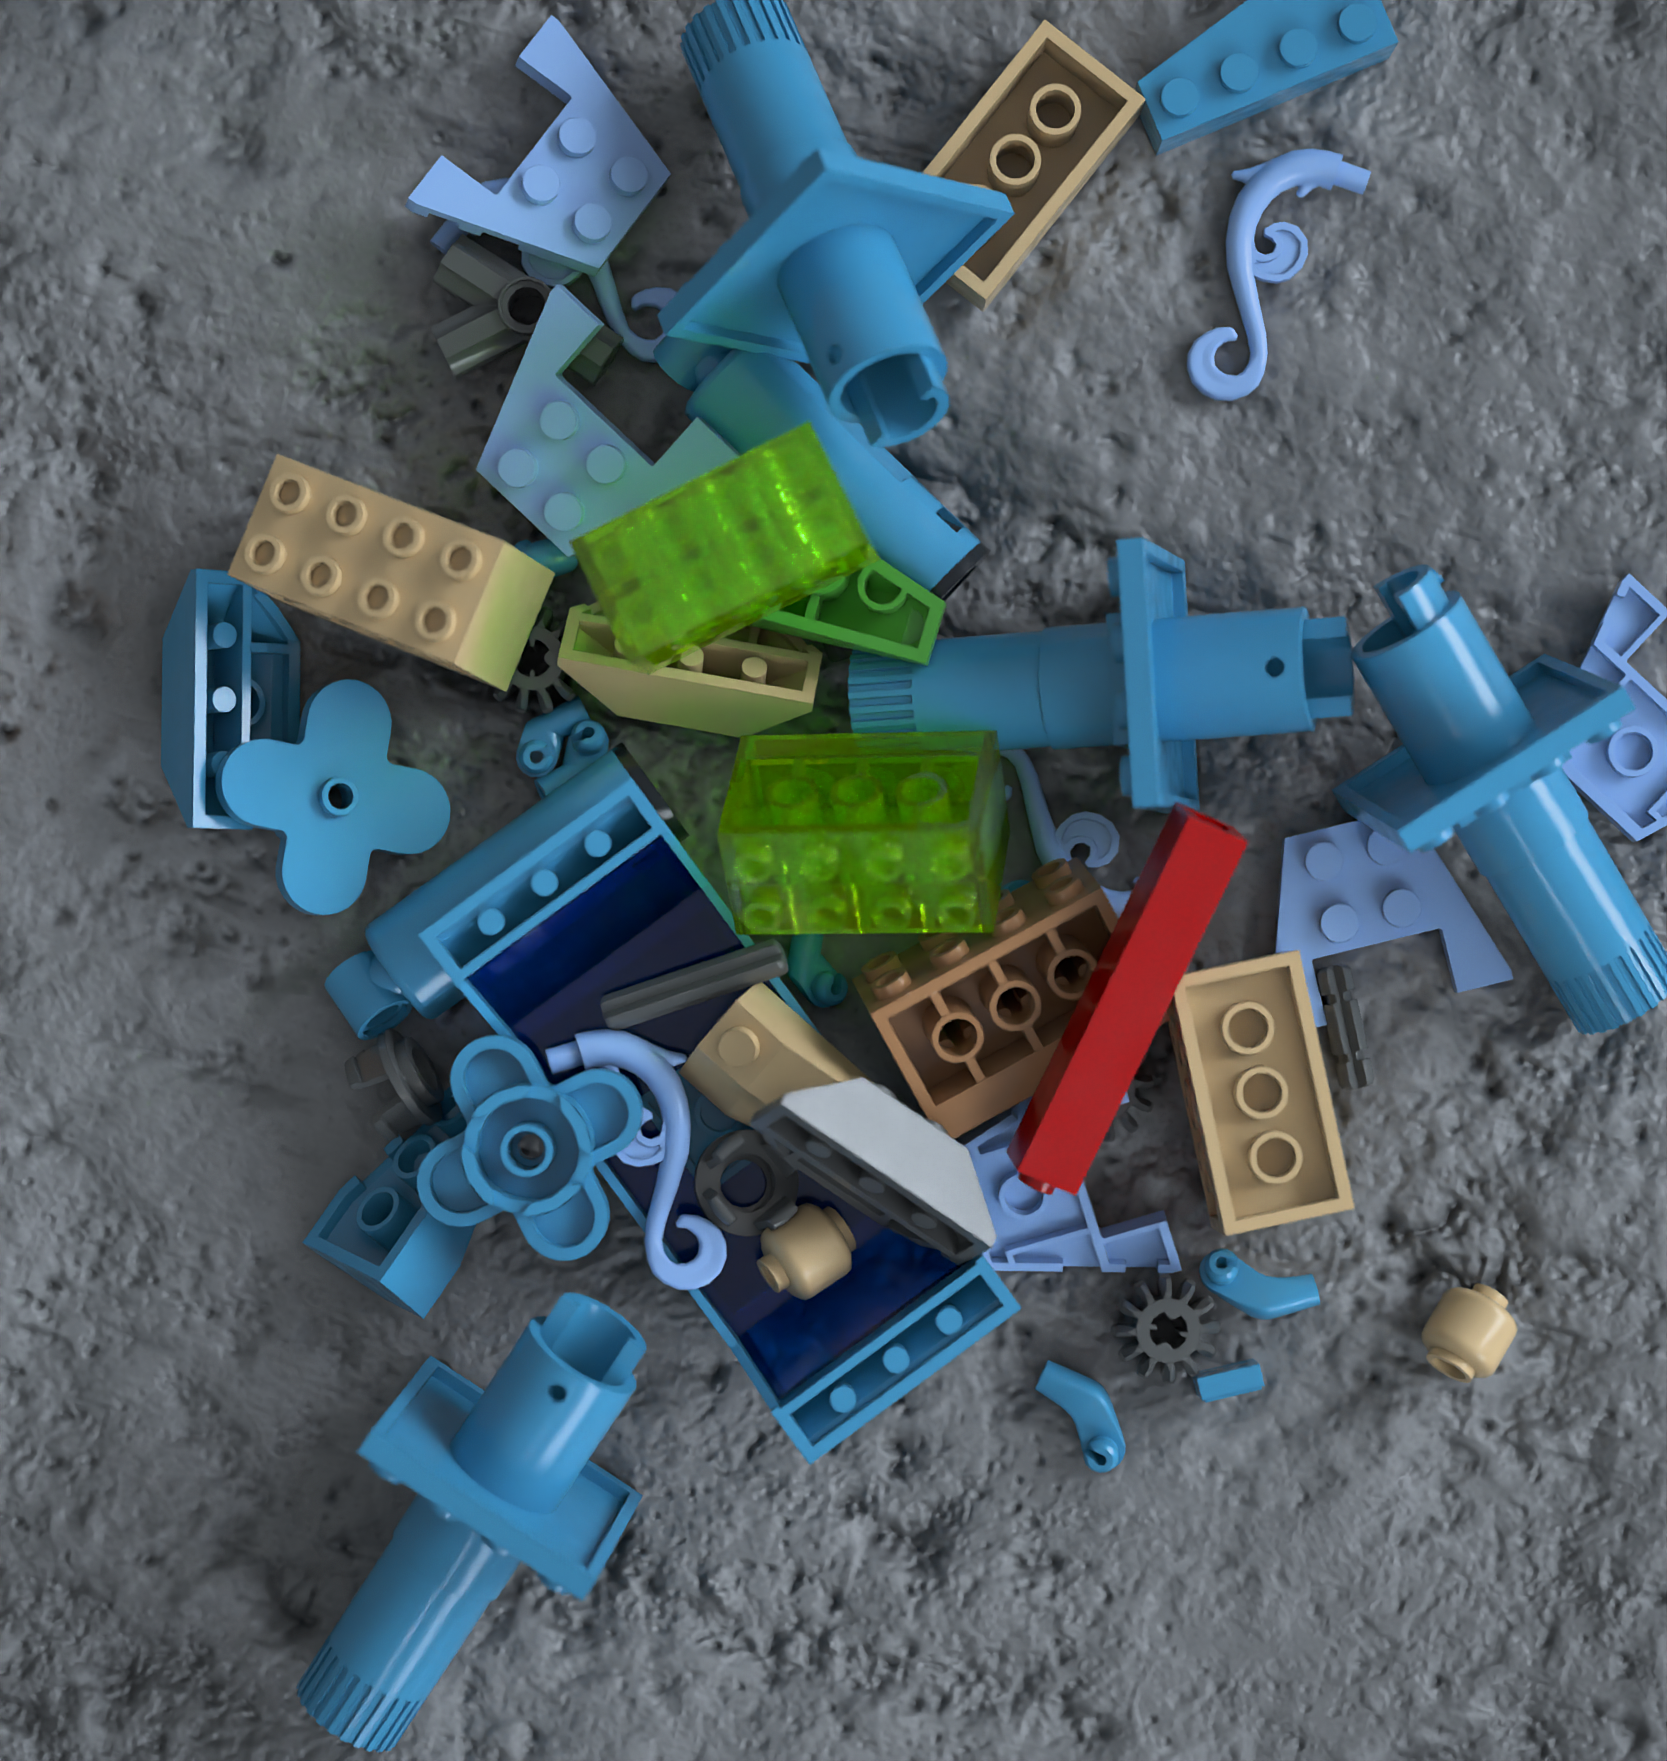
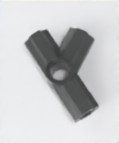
(487, 326)

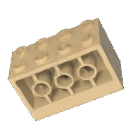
(391, 572)
(1257, 1094)

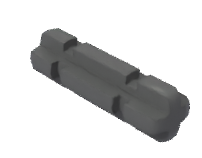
(1345, 1027)

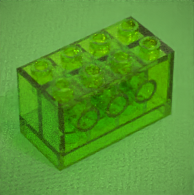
(725, 549)
(865, 833)

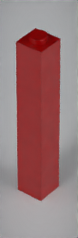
(1125, 1000)

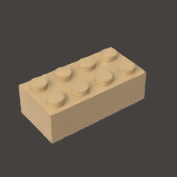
(1039, 143)

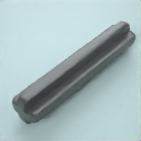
(694, 984)

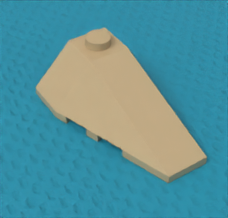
(760, 1055)

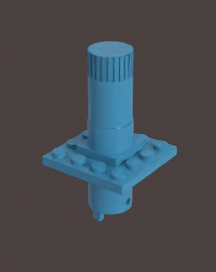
(832, 241)
(1133, 683)
(1488, 762)
(496, 1486)

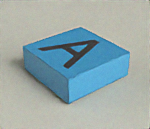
(1228, 1380)

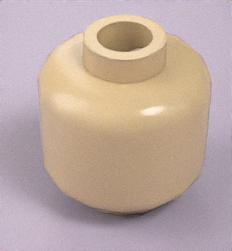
(807, 1252)
(1469, 1332)

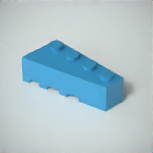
(1260, 60)

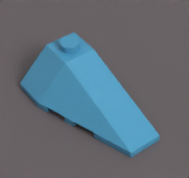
(384, 1232)

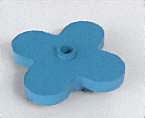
(287, 789)
(487, 1172)

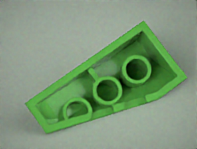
(866, 612)

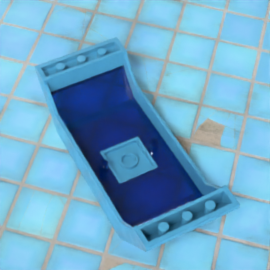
(626, 904)

